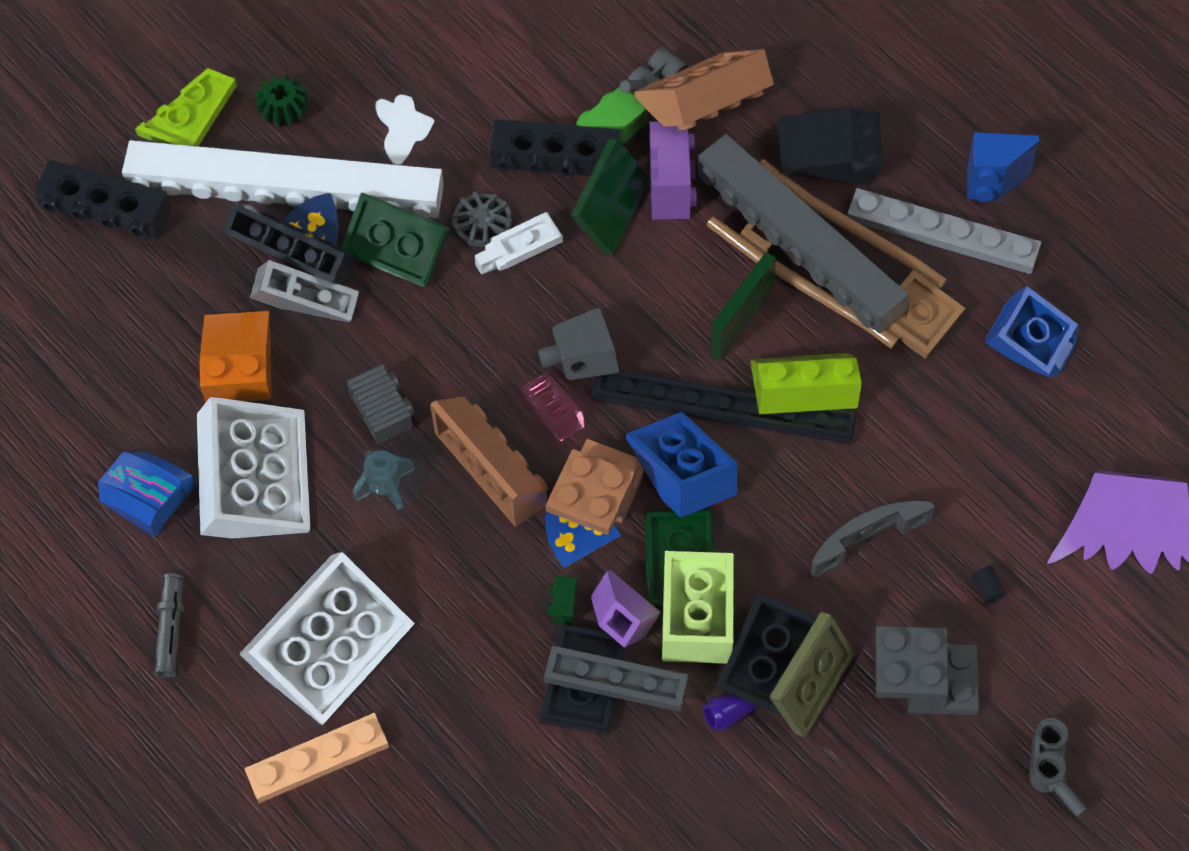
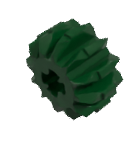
(281, 100)

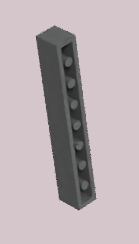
(802, 234)

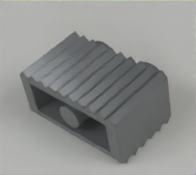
(380, 403)

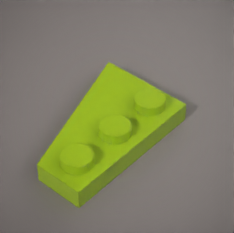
(192, 113)

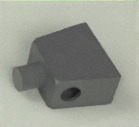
(581, 347)

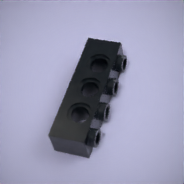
(541, 140)
(92, 187)
(290, 243)

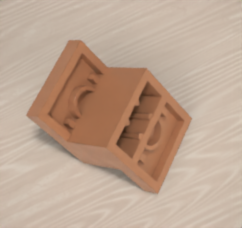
(596, 487)

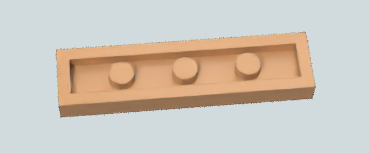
(316, 758)

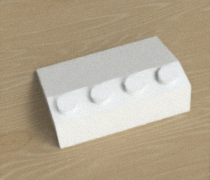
(252, 469)
(327, 638)

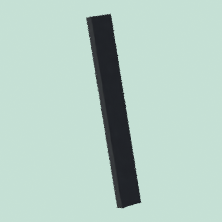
(719, 405)

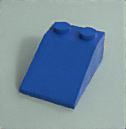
(684, 464)

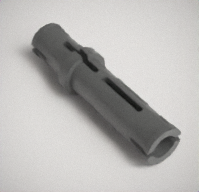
(169, 621)

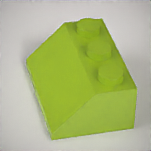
(806, 383)

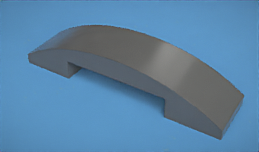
(904, 515)

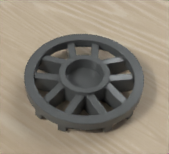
(481, 218)

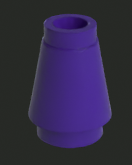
(726, 711)

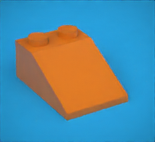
(236, 356)

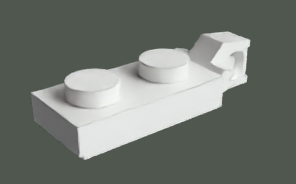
(519, 244)

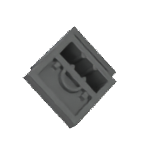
(926, 670)

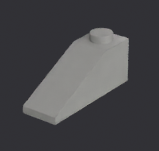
(303, 292)

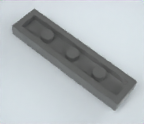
(616, 678)

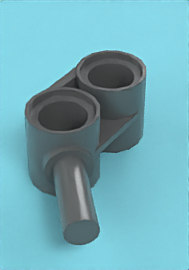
(661, 65)
(1053, 756)

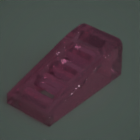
(565, 421)

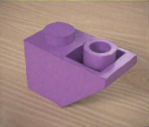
(622, 610)

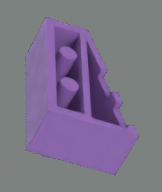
(671, 172)

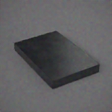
(575, 707)

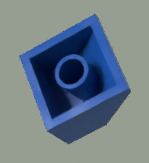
(999, 164)

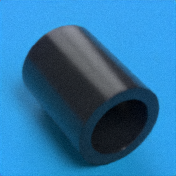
(989, 585)

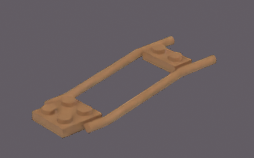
(928, 311)

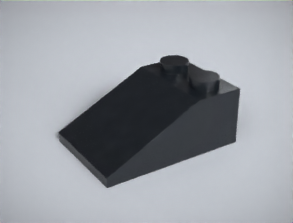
(831, 145)
(764, 651)

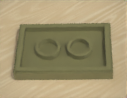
(812, 674)

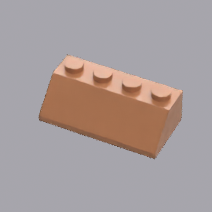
(707, 88)
(488, 458)

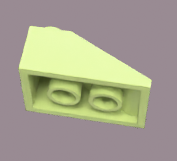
(697, 607)

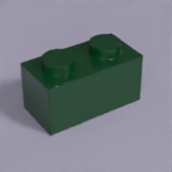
(563, 600)

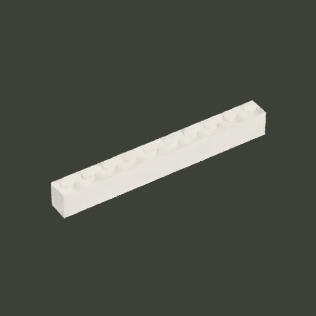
(279, 177)

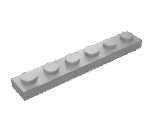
(944, 231)

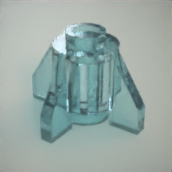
(382, 475)

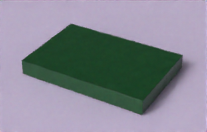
(610, 197)
(395, 239)
(743, 306)
(671, 533)

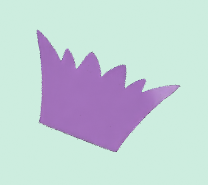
(1129, 515)

